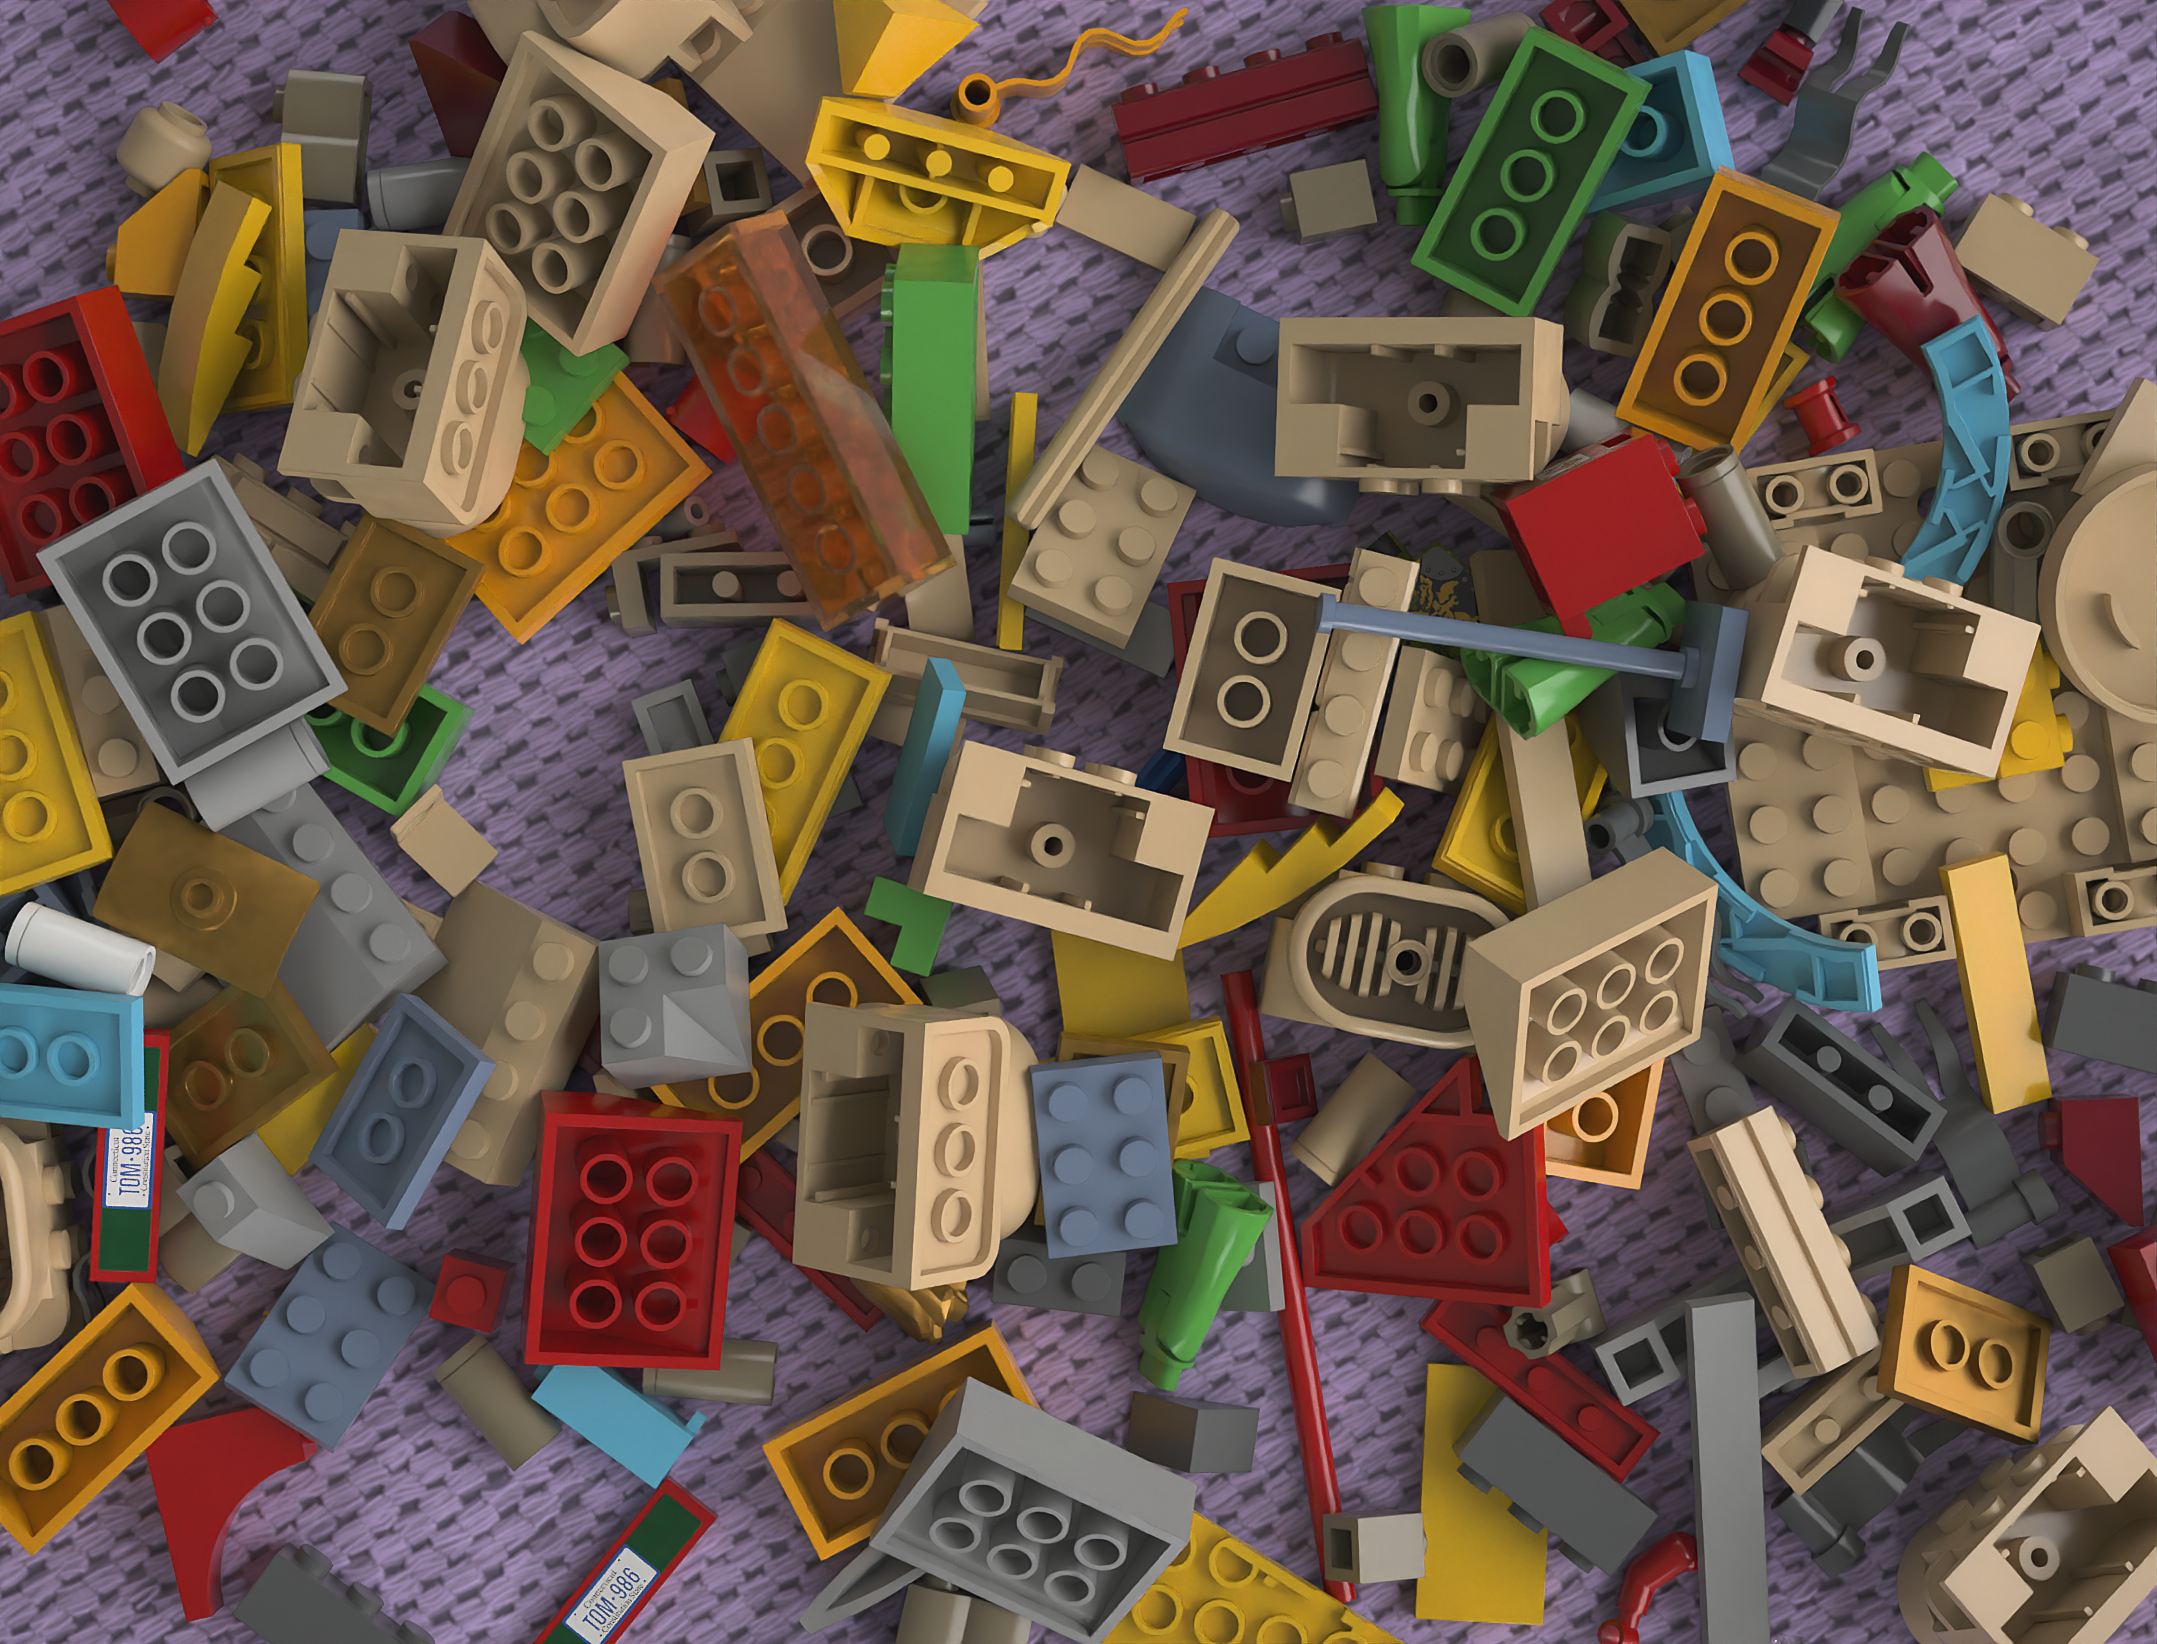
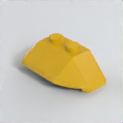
(929, 178)

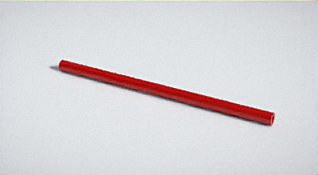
(1295, 1318)

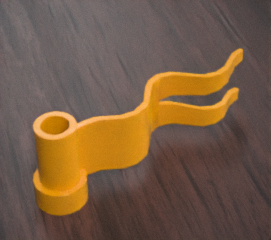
(981, 84)

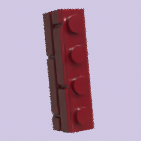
(1244, 110)

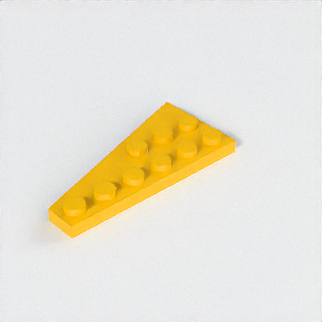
(1238, 1595)

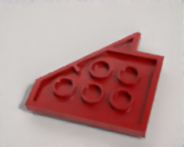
(1439, 1208)

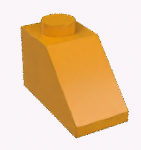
(158, 239)

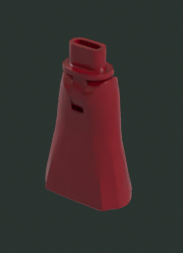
(1915, 289)

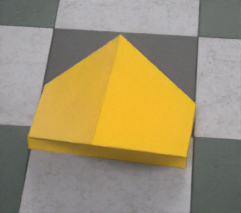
(893, 42)

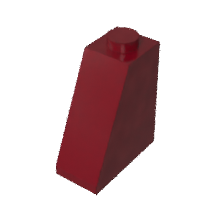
(459, 77)

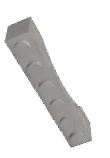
(1879, 1233)

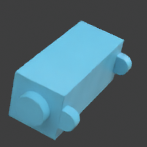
(617, 1417)

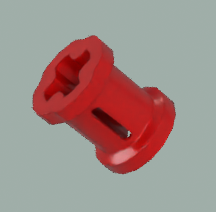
(1821, 416)

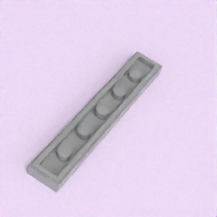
(1727, 1469)

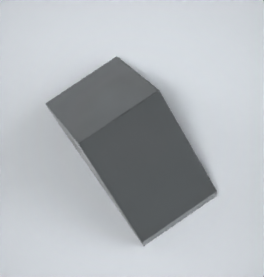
(1192, 1433)

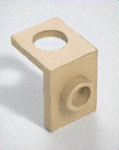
(442, 842)

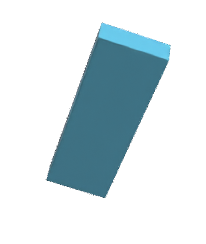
(924, 753)

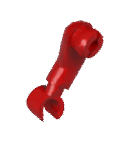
(1642, 1577)

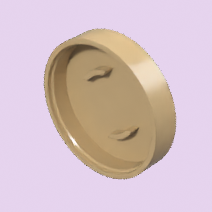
(2103, 593)

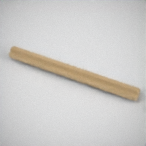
(1122, 369)

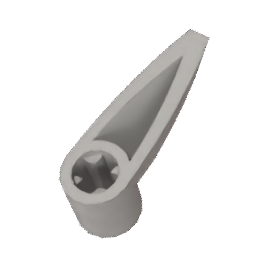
(858, 1586)

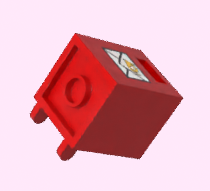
(1600, 524)

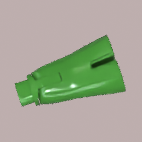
(1411, 112)
(1860, 222)
(1539, 692)
(1215, 1233)

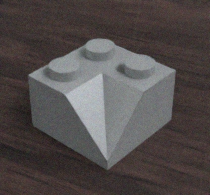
(675, 1006)

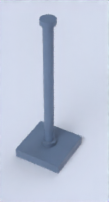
(1702, 671)

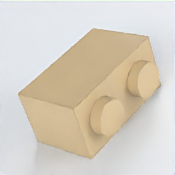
(2023, 261)

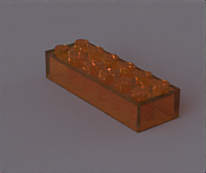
(802, 419)

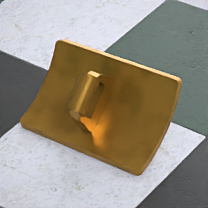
(205, 899)

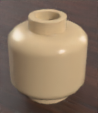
(161, 147)

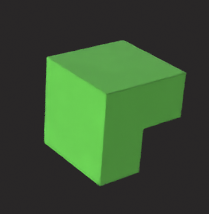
(921, 919)

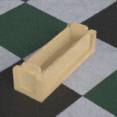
(999, 684)
(1827, 1420)

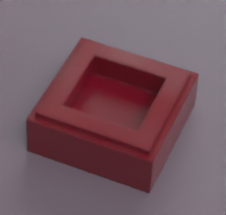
(1283, 1089)

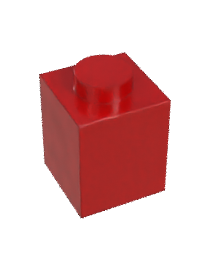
(472, 1290)

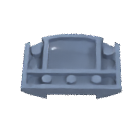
(1211, 417)

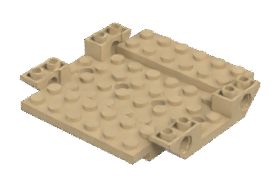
(1856, 828)

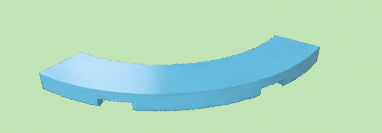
(1973, 455)
(1759, 942)

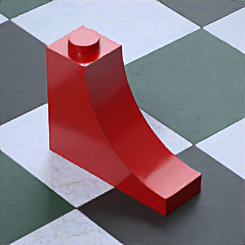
(203, 1477)

